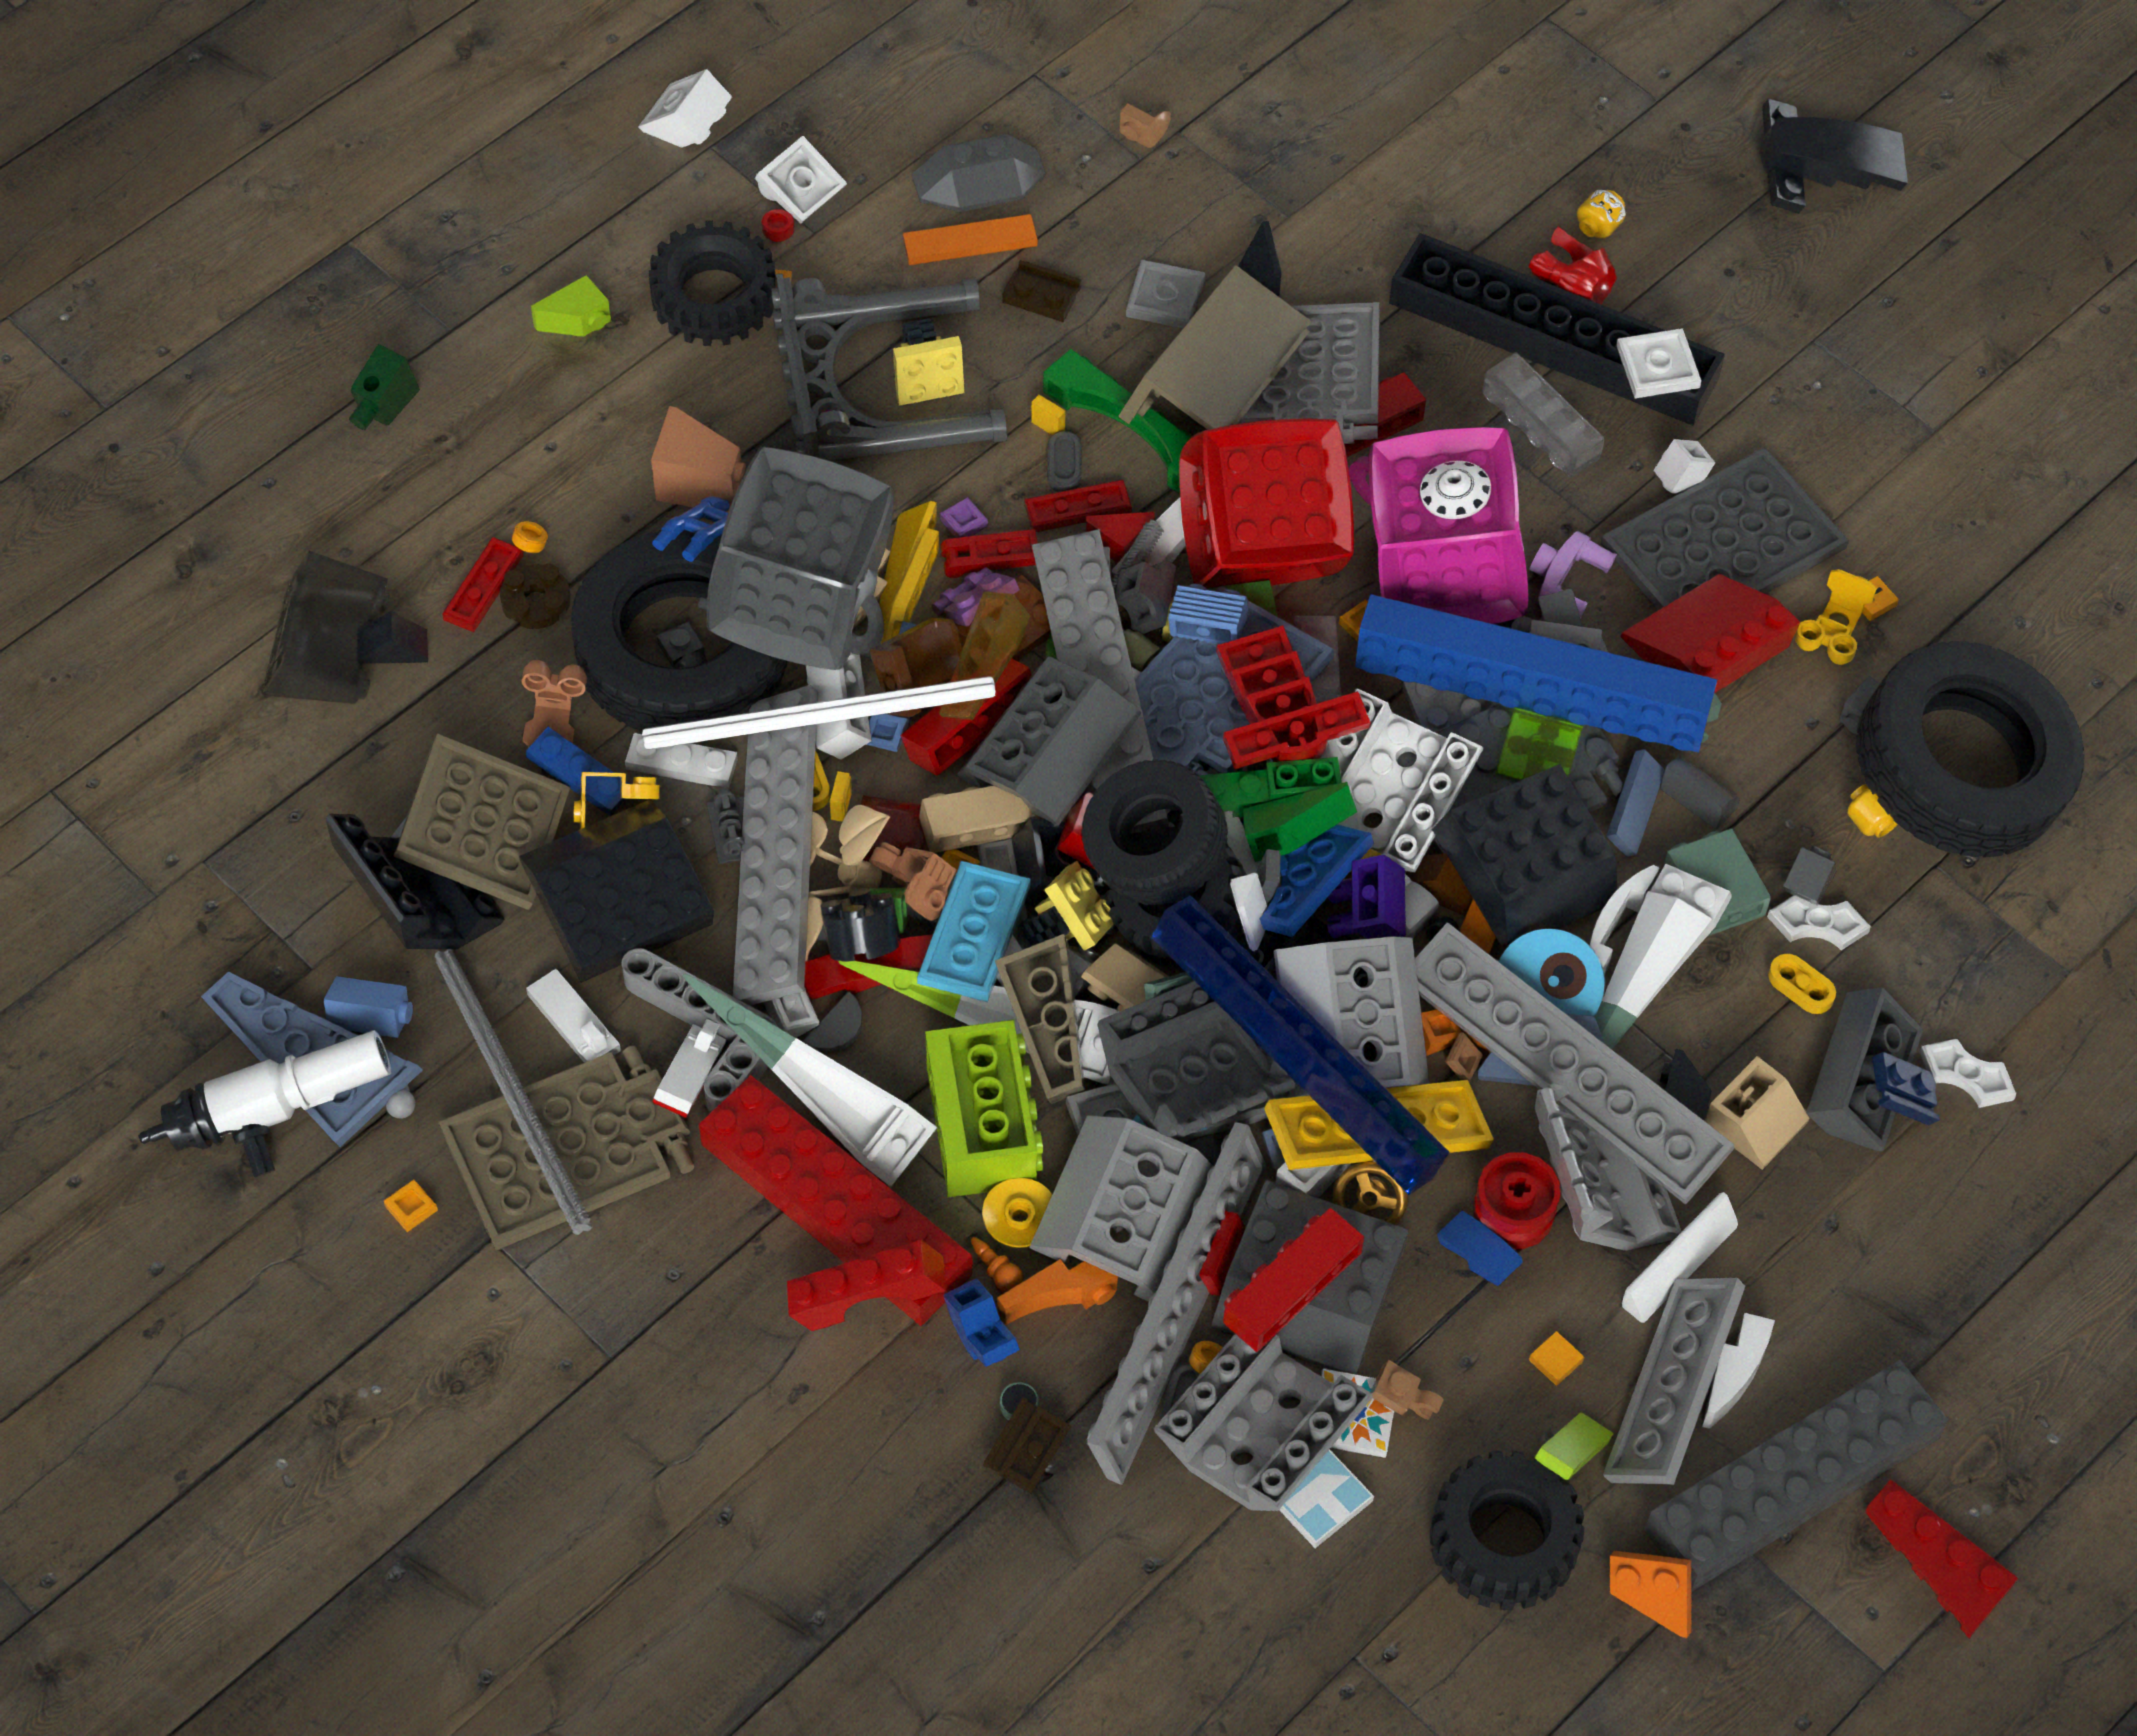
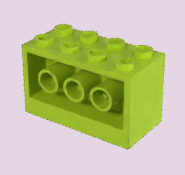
(982, 1106)

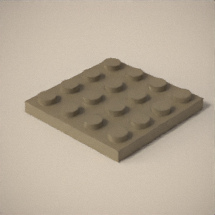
(478, 818)

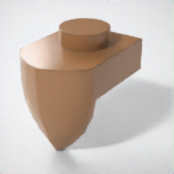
(1143, 127)

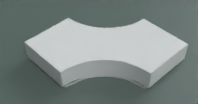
(1833, 923)
(1953, 1065)

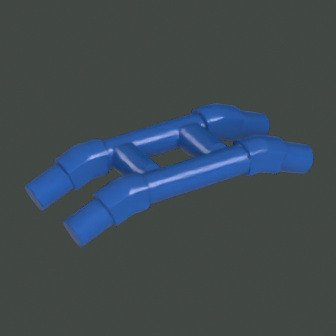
(710, 508)

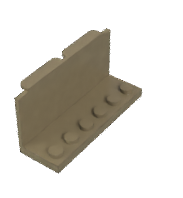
(1224, 354)

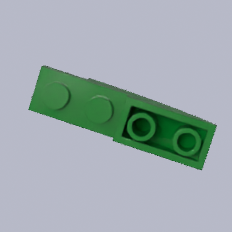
(1276, 782)

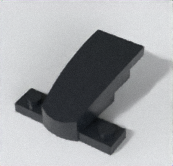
(1825, 153)

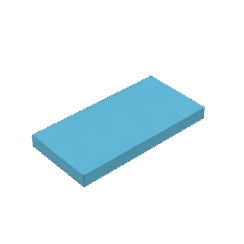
(973, 931)

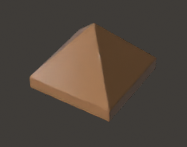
(1463, 1057)

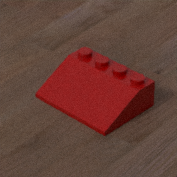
(1715, 631)

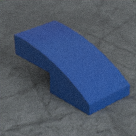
(1481, 1247)

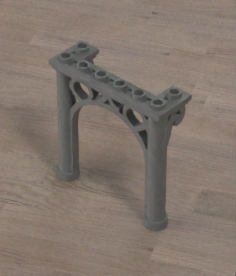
(830, 434)

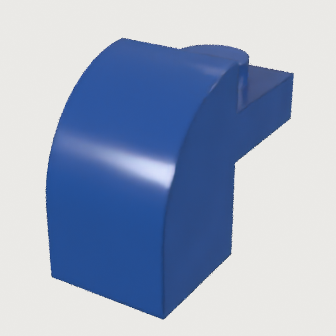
(979, 1323)

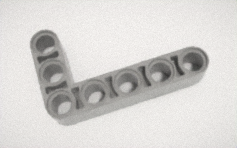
(681, 1004)

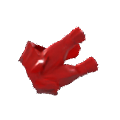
(1589, 274)

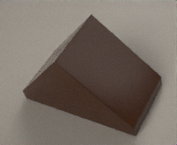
(1443, 882)

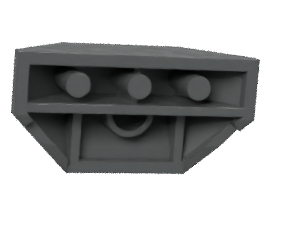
(979, 173)

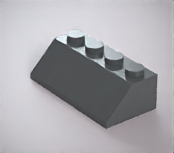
(1846, 1090)

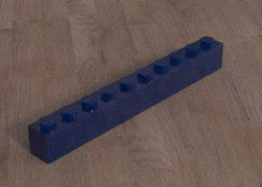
(1300, 1045)

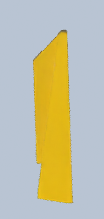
(909, 565)

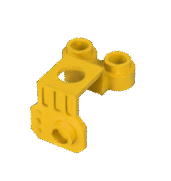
(1848, 599)
(640, 789)

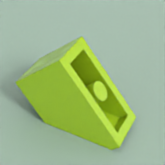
(572, 310)

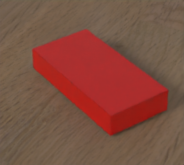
(1222, 1253)

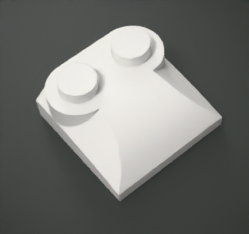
(800, 180)

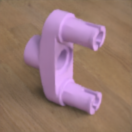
(1556, 564)

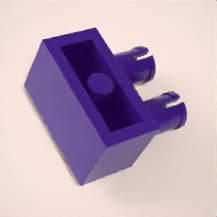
(1376, 898)

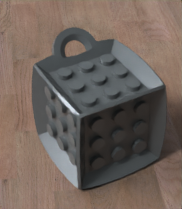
(801, 560)

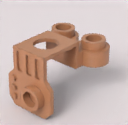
(549, 687)
(923, 878)

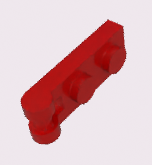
(989, 551)

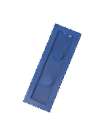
(566, 763)

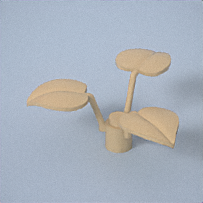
(857, 836)

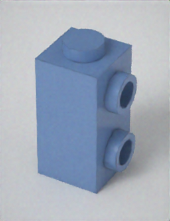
(368, 1006)

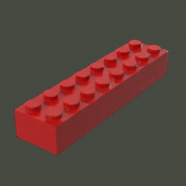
(823, 1187)

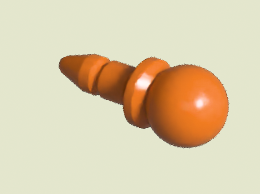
(1005, 1274)

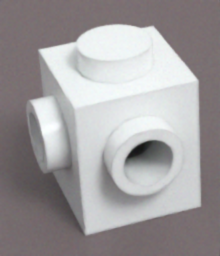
(1683, 465)

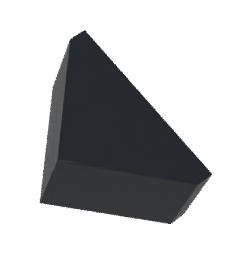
(392, 641)

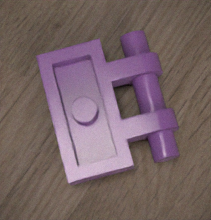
(963, 600)

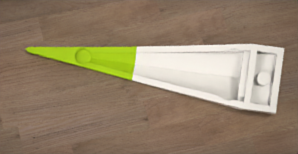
(995, 1010)

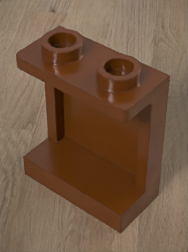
(918, 658)

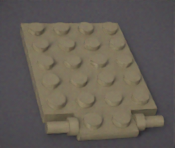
(600, 1131)

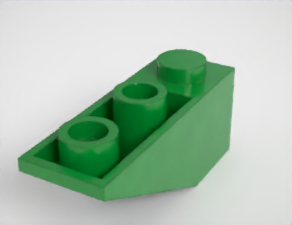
(1296, 819)

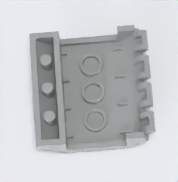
(1605, 1192)

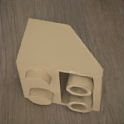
(1121, 976)
(1758, 1113)

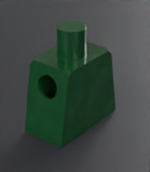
(382, 388)

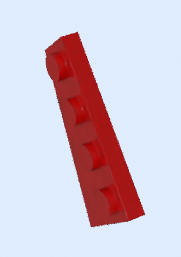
(1955, 1568)

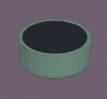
(1012, 1396)

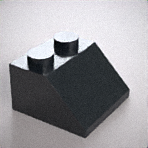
(1041, 860)

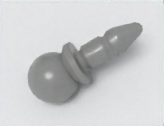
(401, 1103)

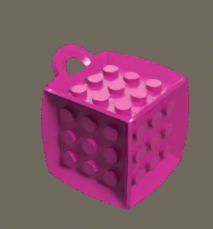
(1442, 564)

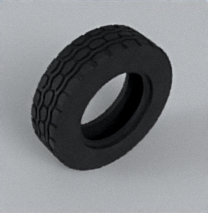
(641, 691)
(2010, 699)

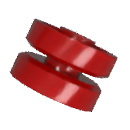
(1517, 1198)

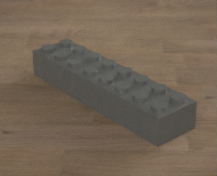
(1797, 1474)

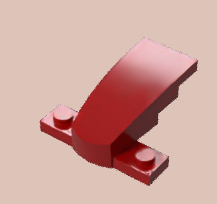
(1281, 703)

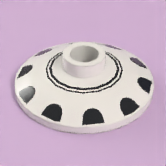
(1458, 499)

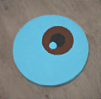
(1559, 969)

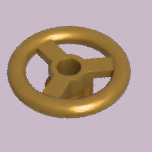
(1372, 1184)

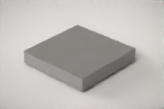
(1165, 294)

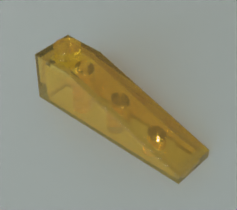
(988, 646)

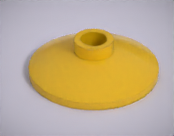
(1011, 1199)

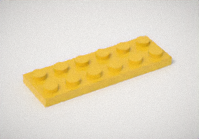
(1314, 1139)

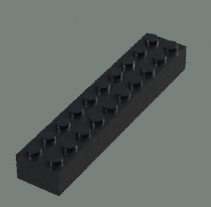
(1537, 322)

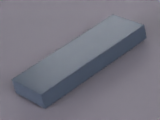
(1635, 803)

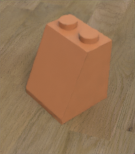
(694, 462)

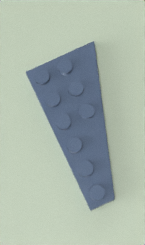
(280, 1029)

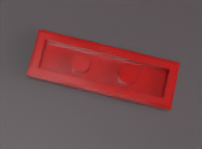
(1074, 505)
(482, 584)

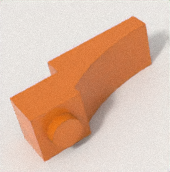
(1056, 1287)

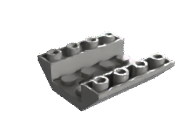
(1381, 1012)
(1107, 1190)
(1238, 1411)

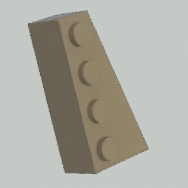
(1045, 1008)

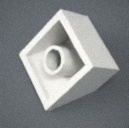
(687, 110)

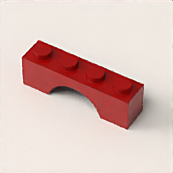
(900, 1272)

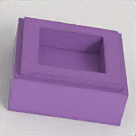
(963, 519)

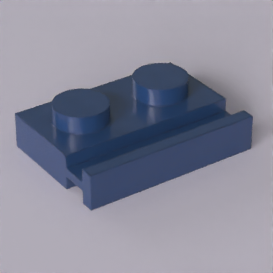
(1905, 1088)

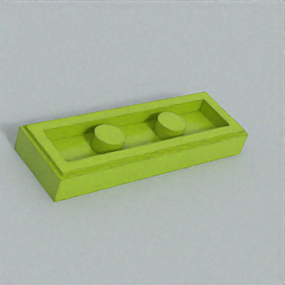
(1573, 1446)

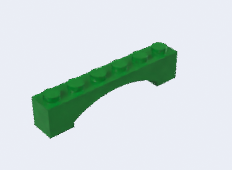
(1079, 384)

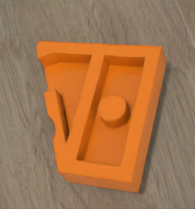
(1654, 1587)

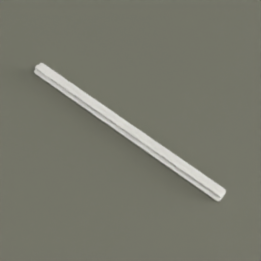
(818, 712)

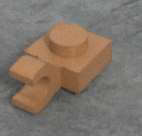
(1398, 1391)

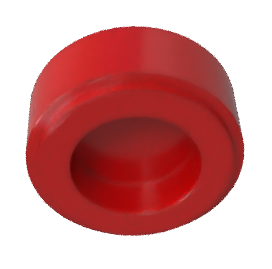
(777, 225)

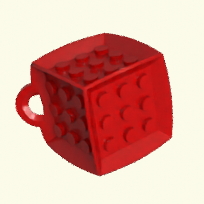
(1266, 502)

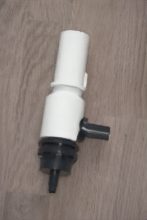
(266, 1095)

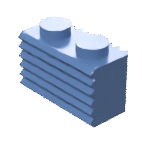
(1207, 614)

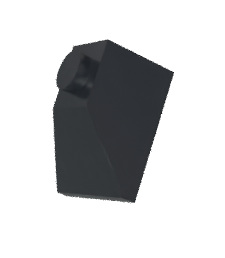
(1262, 260)

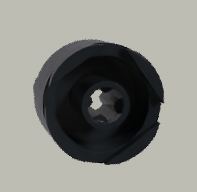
(860, 925)

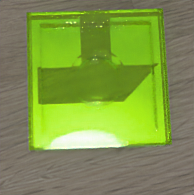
(1537, 744)

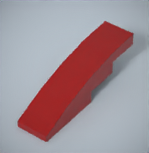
(828, 976)

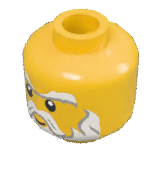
(1601, 213)

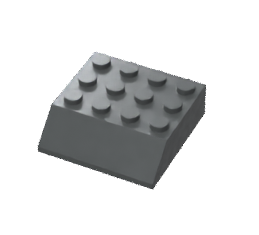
(1341, 1318)

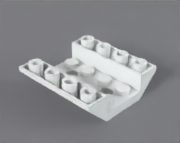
(1406, 797)

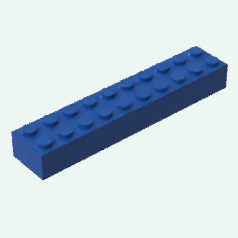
(1534, 673)

